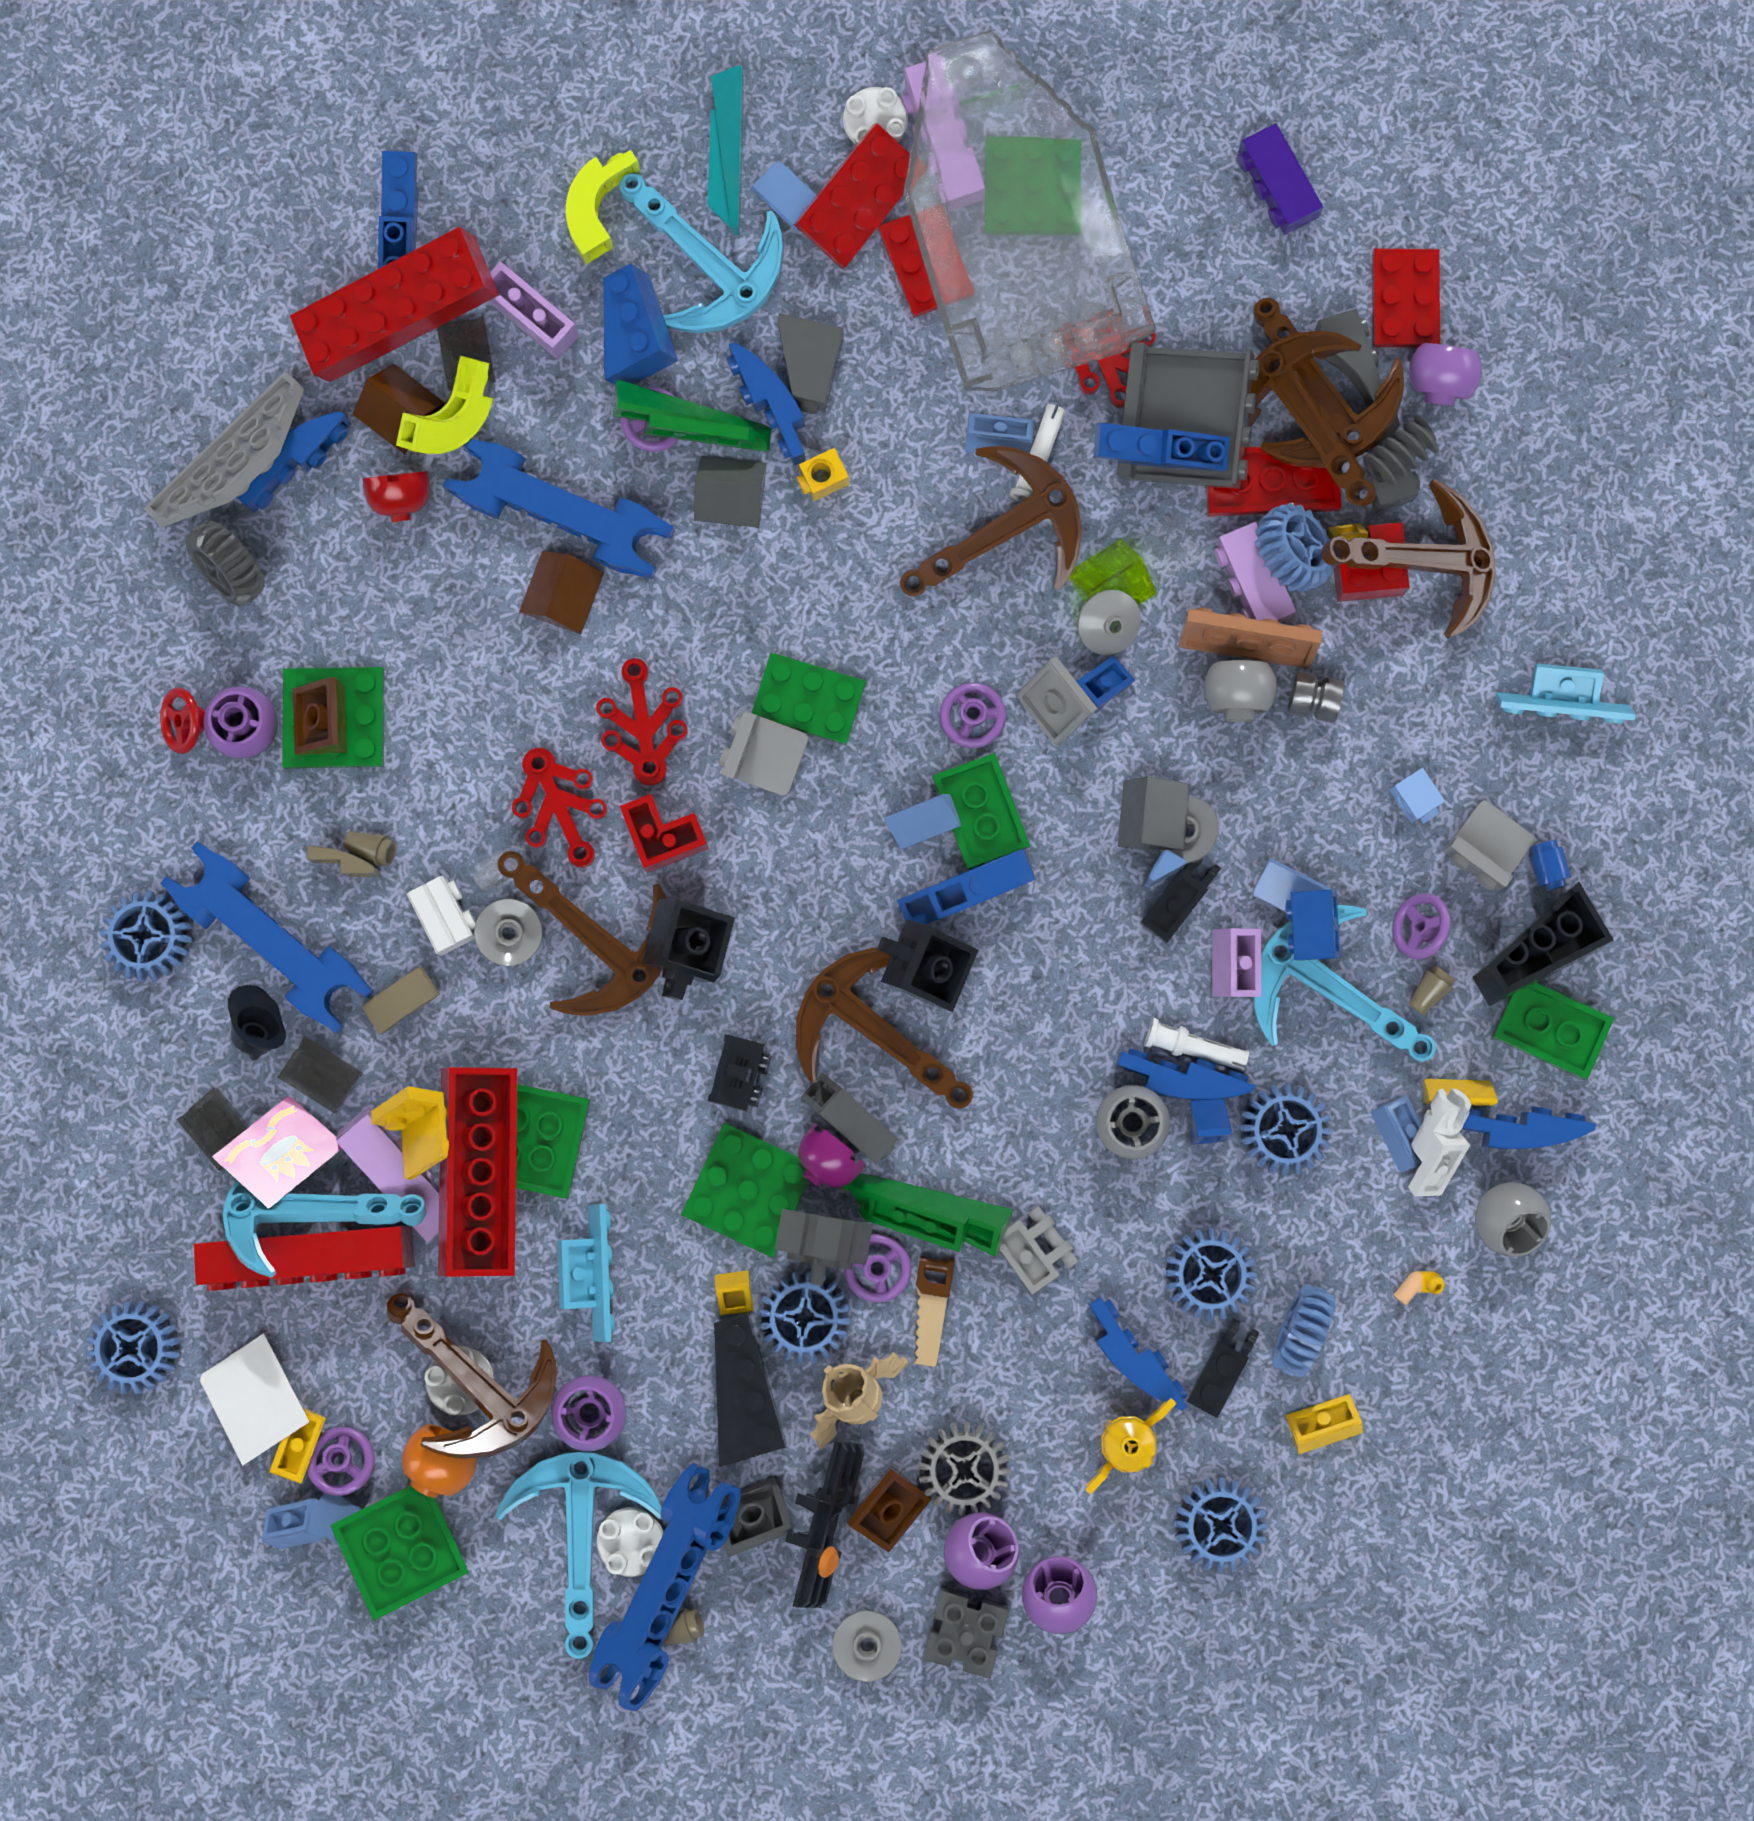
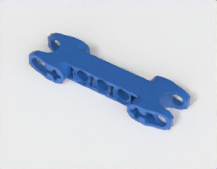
(505, 485)
(221, 898)
(637, 1641)

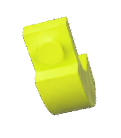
(585, 198)
(456, 420)

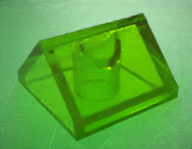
(1116, 569)

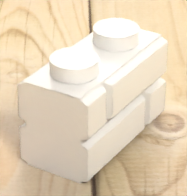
(442, 915)

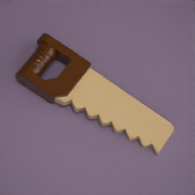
(932, 1308)

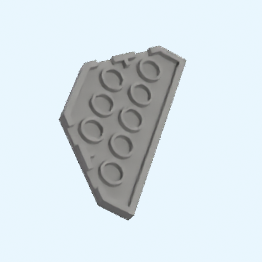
(232, 457)

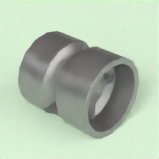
(1315, 697)

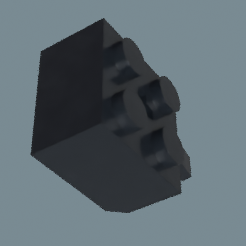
(687, 944)
(928, 964)
(739, 1074)

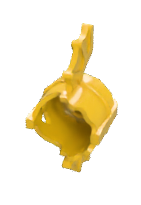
(1118, 1433)

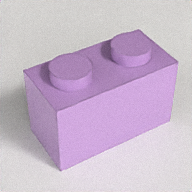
(1236, 962)

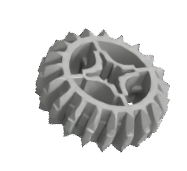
(941, 1449)

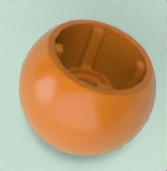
(434, 1472)

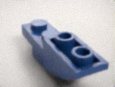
(398, 206)
(764, 391)
(302, 447)
(1161, 447)
(967, 888)
(1196, 1083)
(1534, 1130)
(1141, 1368)

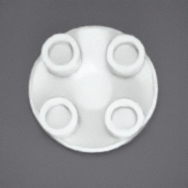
(871, 107)
(446, 1393)
(628, 1541)

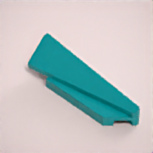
(726, 147)

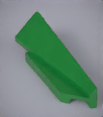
(686, 420)
(930, 1214)

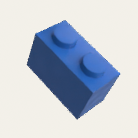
(1313, 925)

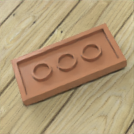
(1250, 638)

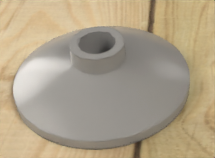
(1098, 615)
(1206, 831)
(503, 915)
(865, 1664)

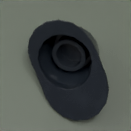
(255, 1021)

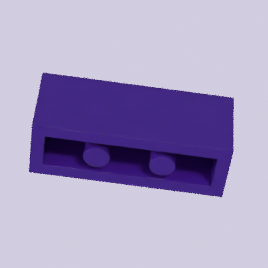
(1279, 179)

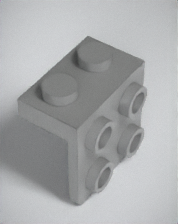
(763, 753)
(1489, 846)

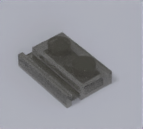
(465, 339)
(320, 1075)
(213, 1124)

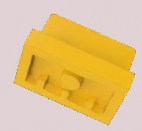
(422, 1123)

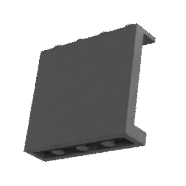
(1191, 394)

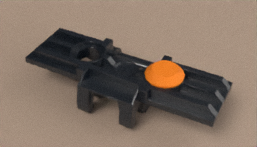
(826, 1504)

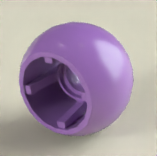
(1445, 373)
(224, 706)
(616, 1417)
(981, 1551)
(1061, 1581)

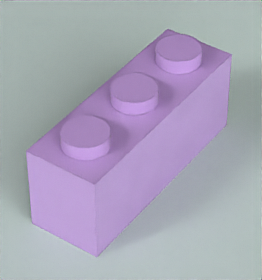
(532, 312)
(1248, 578)

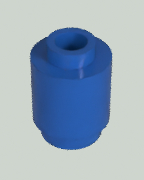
(1549, 865)

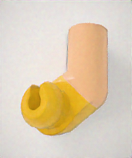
(1419, 1283)

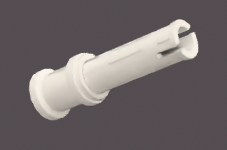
(1041, 447)
(1180, 1041)

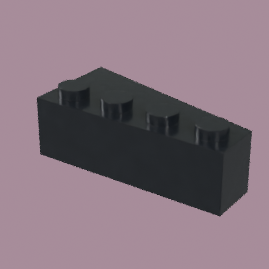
(1553, 941)
(745, 1401)

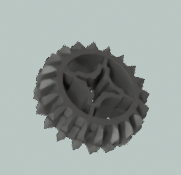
(225, 563)

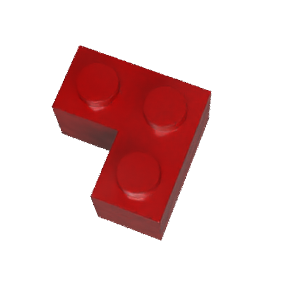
(1373, 583)
(659, 842)

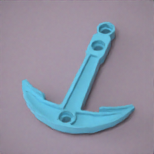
(729, 279)
(1331, 986)
(244, 1212)
(580, 1499)

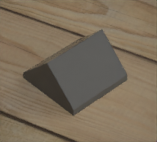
(729, 491)
(1153, 814)
(759, 1517)

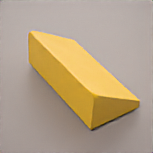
(1478, 1091)
(1324, 1423)
(297, 1449)

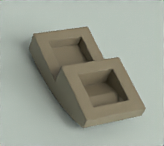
(350, 865)
(400, 1000)

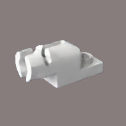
(1440, 1143)

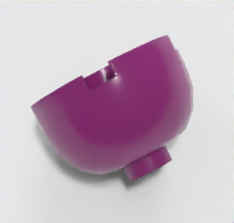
(827, 1159)

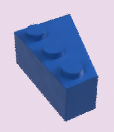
(634, 328)

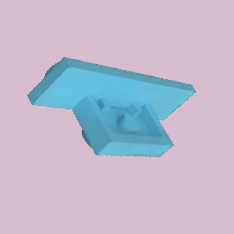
(1565, 692)
(585, 1273)

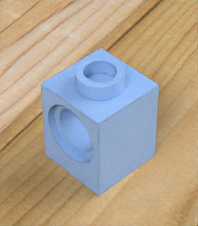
(1418, 797)

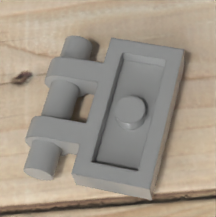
(1027, 1257)

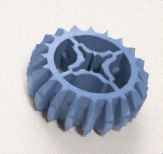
(1293, 546)
(146, 948)
(1282, 1114)
(1228, 1298)
(778, 1314)
(1303, 1331)
(144, 1358)
(1212, 1538)

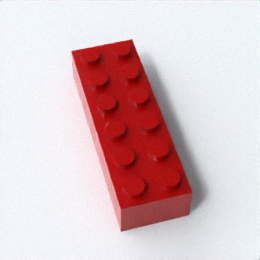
(394, 305)
(478, 1173)
(312, 1255)

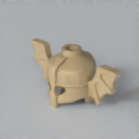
(853, 1395)

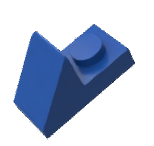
(1105, 682)
(1209, 1121)

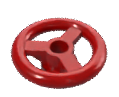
(187, 721)

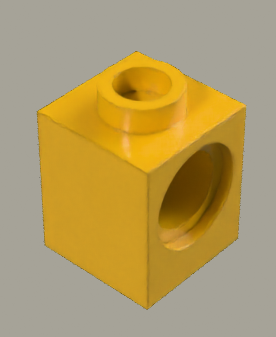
(829, 462)

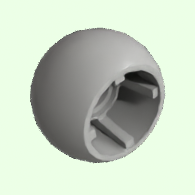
(1240, 689)
(1129, 1094)
(1513, 1219)

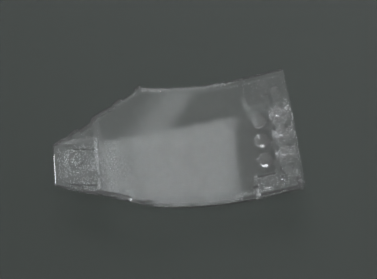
(1016, 222)

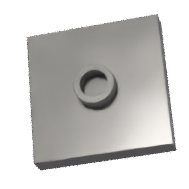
(1056, 701)

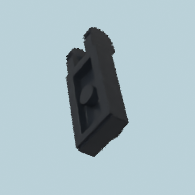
(1177, 902)
(1221, 1371)

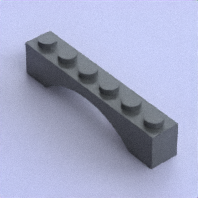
(1362, 370)

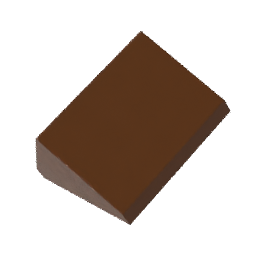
(388, 397)
(561, 591)
(320, 718)
(888, 1509)

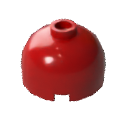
(397, 494)

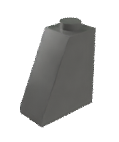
(810, 359)
(850, 1118)

